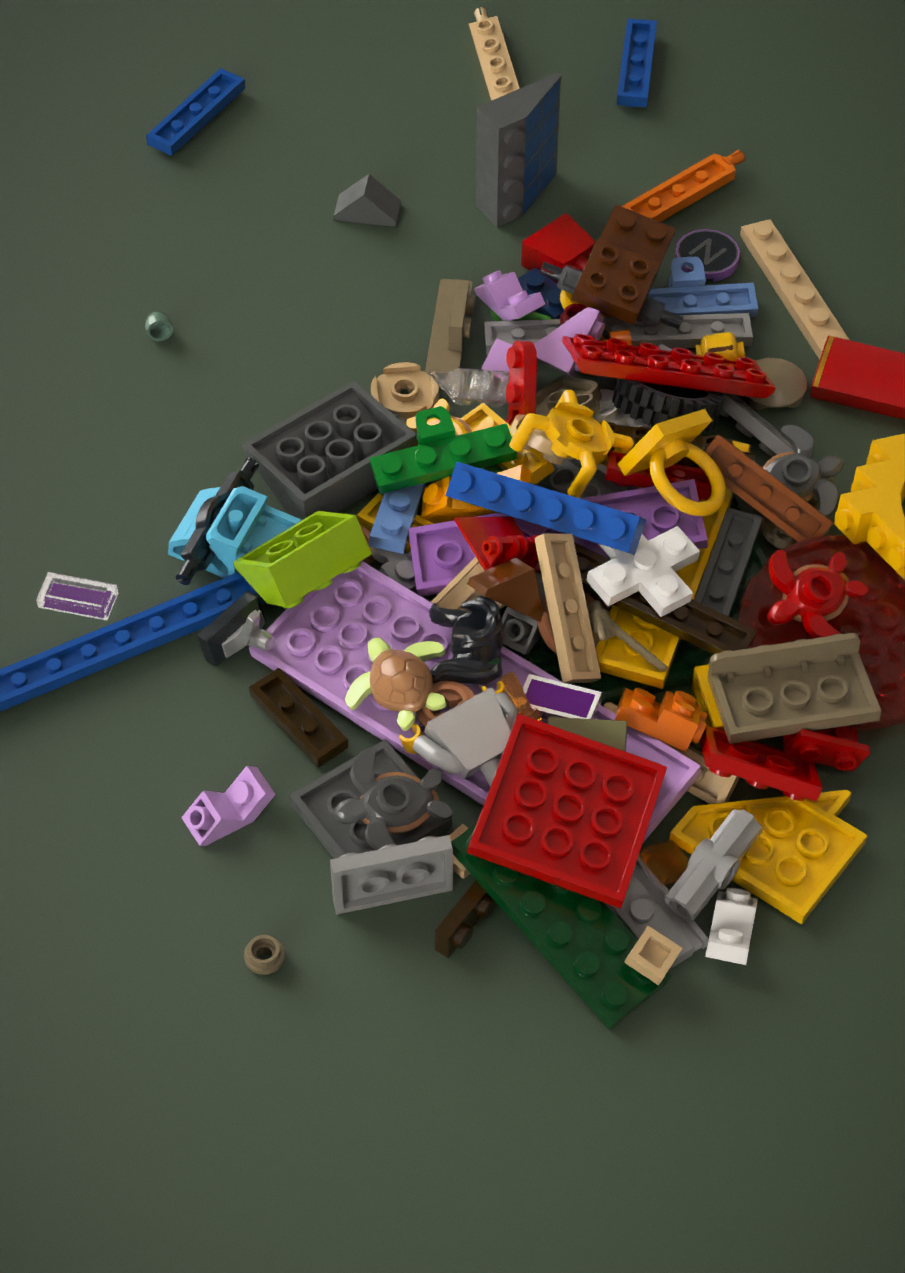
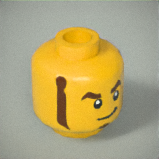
(722, 344)

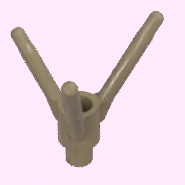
(604, 628)

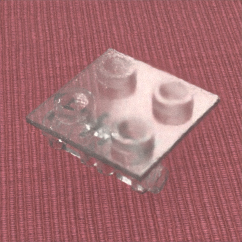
(473, 386)

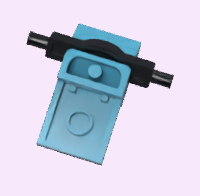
(225, 526)

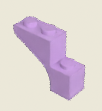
(551, 348)

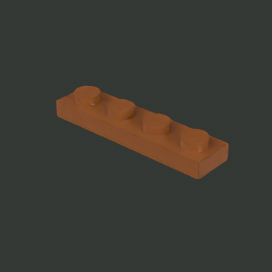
(767, 492)

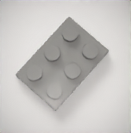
(392, 874)

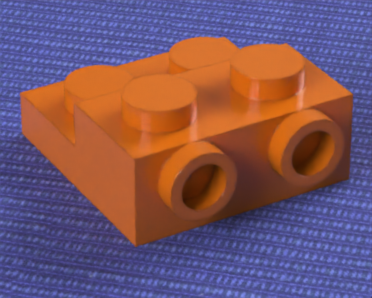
(672, 721)

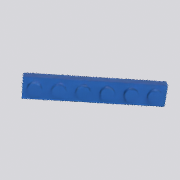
(546, 508)

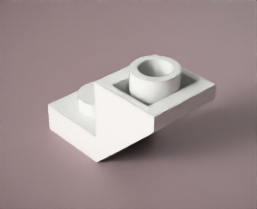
(732, 926)

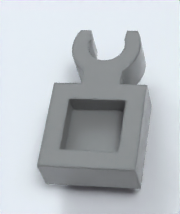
(396, 566)

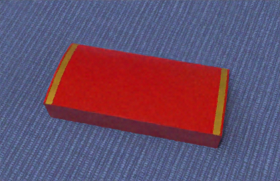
(861, 377)

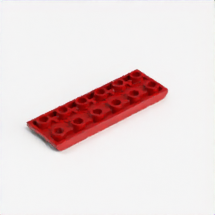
(669, 368)

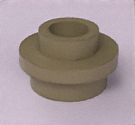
(264, 945)

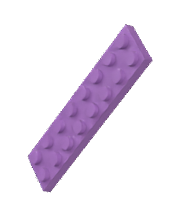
(442, 552)

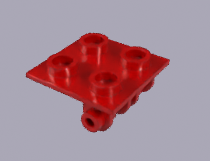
(498, 541)

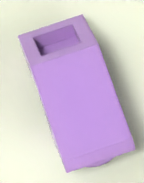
(507, 297)
(220, 813)

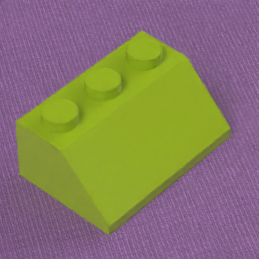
(304, 557)

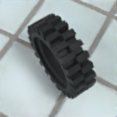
(664, 402)

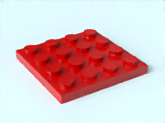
(568, 810)

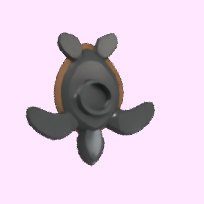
(804, 474)
(391, 801)

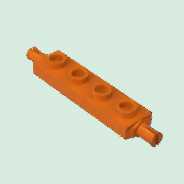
(687, 187)

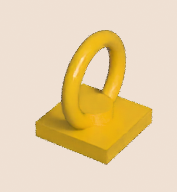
(667, 445)

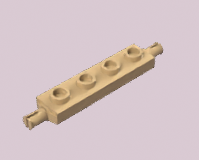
(493, 55)

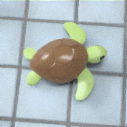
(399, 680)

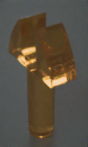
(518, 696)

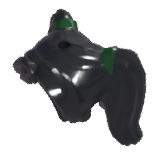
(475, 642)

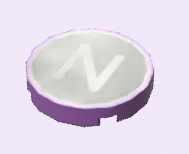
(715, 249)

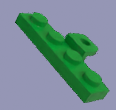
(439, 451)

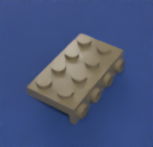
(792, 688)

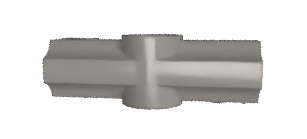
(713, 864)

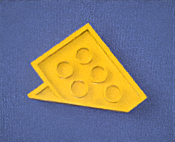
(794, 856)

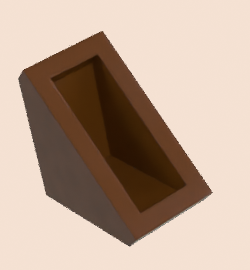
(511, 585)

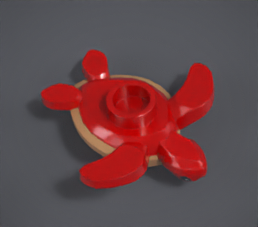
(812, 593)

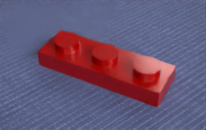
(643, 478)

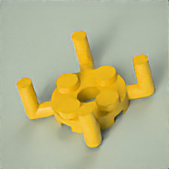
(574, 435)

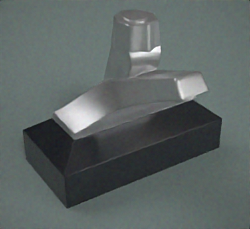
(234, 629)

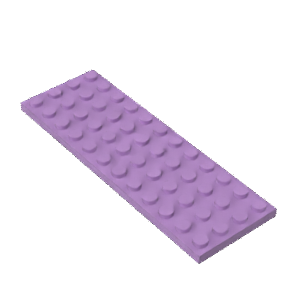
(326, 648)

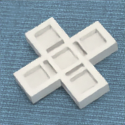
(648, 571)

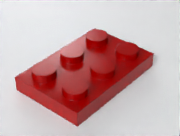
(760, 765)

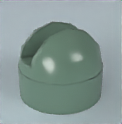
(158, 326)

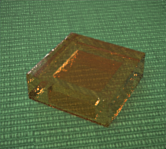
(665, 861)

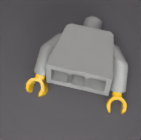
(468, 735)

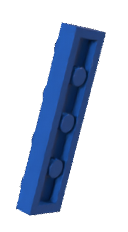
(636, 63)
(195, 112)

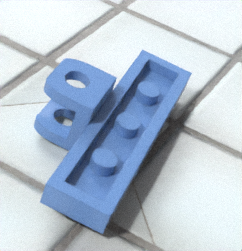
(690, 296)

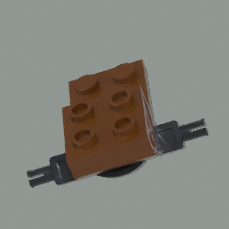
(621, 270)

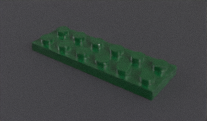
(571, 932)

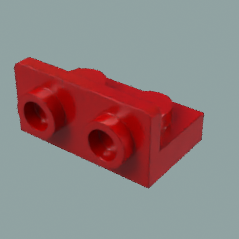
(829, 747)

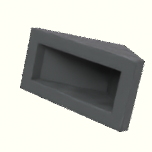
(368, 204)

